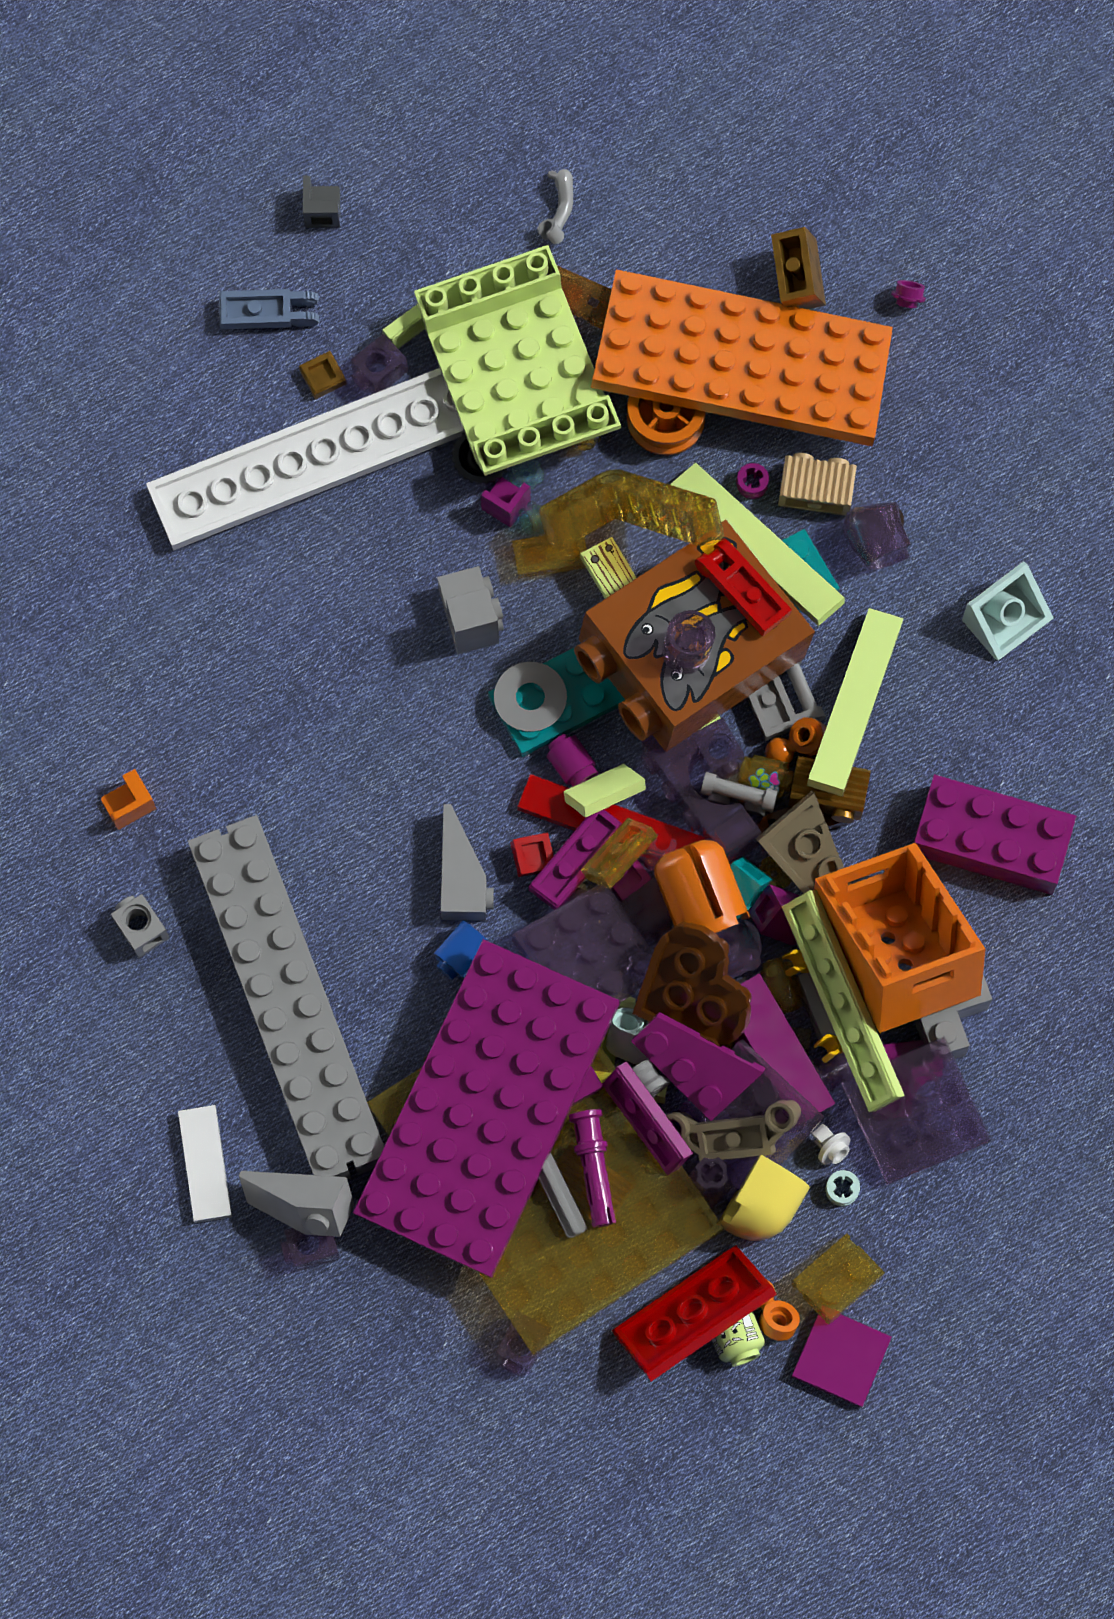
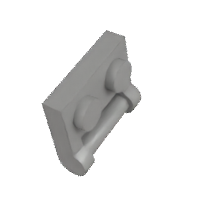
(774, 708)
(724, 791)

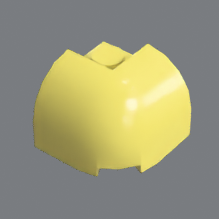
(764, 1202)

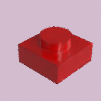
(531, 853)

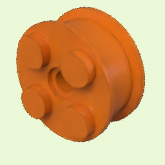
(663, 431)

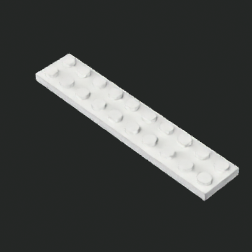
(305, 459)

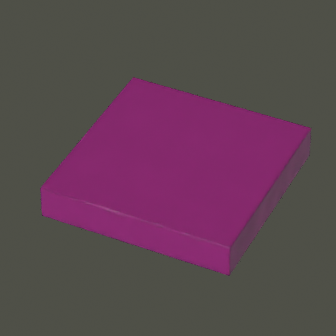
(842, 1358)

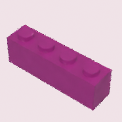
(778, 1045)

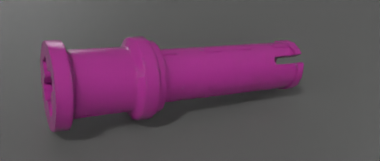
(591, 1150)

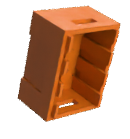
(927, 930)

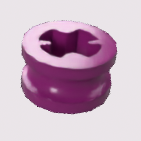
(757, 470)

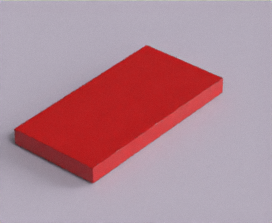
(693, 1312)

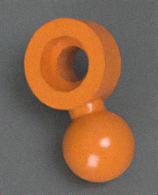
(784, 749)
(778, 1319)

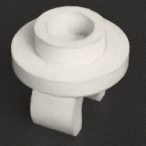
(833, 1147)

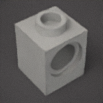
(140, 940)

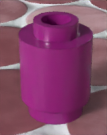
(571, 760)

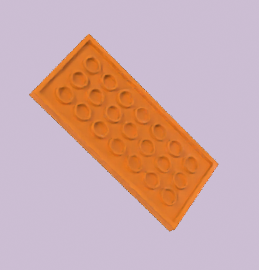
(743, 357)

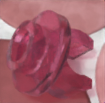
(653, 854)

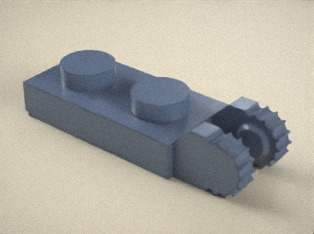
(266, 309)

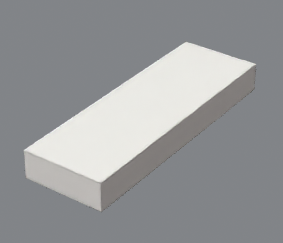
(205, 1164)

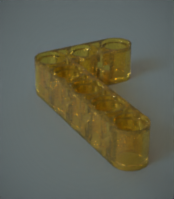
(634, 501)

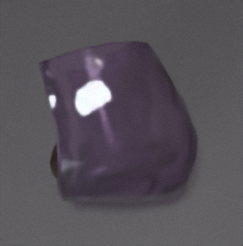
(877, 534)

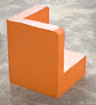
(128, 801)

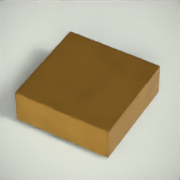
(322, 375)

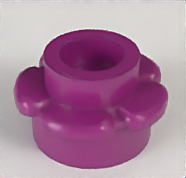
(908, 293)

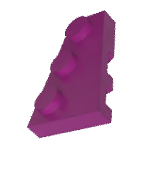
(697, 1067)

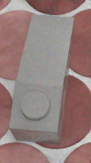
(463, 879)
(303, 1202)

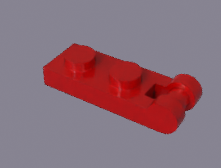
(744, 587)

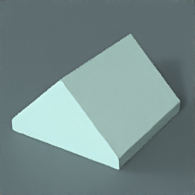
(1007, 612)

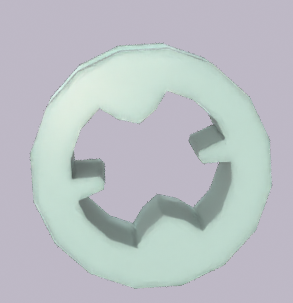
(831, 1186)

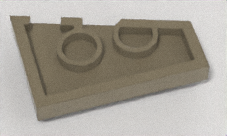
(802, 844)

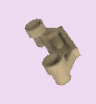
(737, 1136)

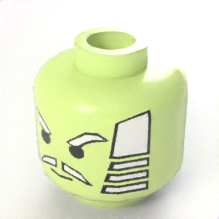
(740, 1342)

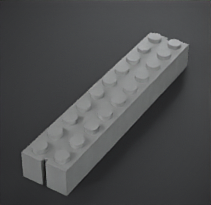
(287, 999)

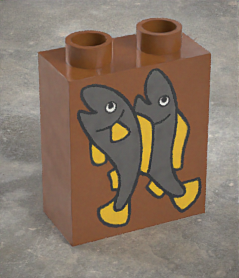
(626, 638)

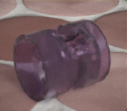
(688, 642)

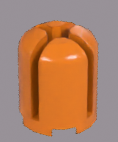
(700, 886)

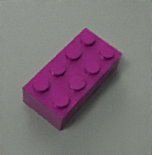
(994, 834)

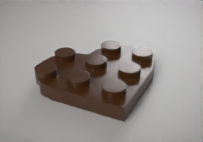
(692, 985)

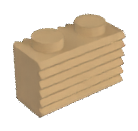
(817, 484)

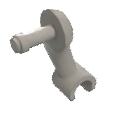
(552, 228)

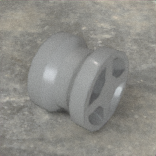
(650, 1077)

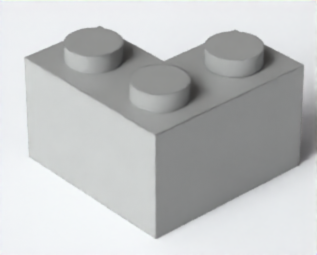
(470, 610)
(948, 1022)

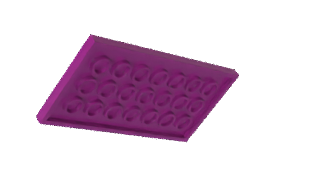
(487, 1108)

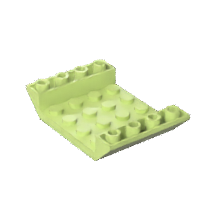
(514, 361)

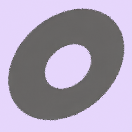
(524, 719)

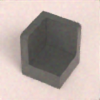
(320, 205)

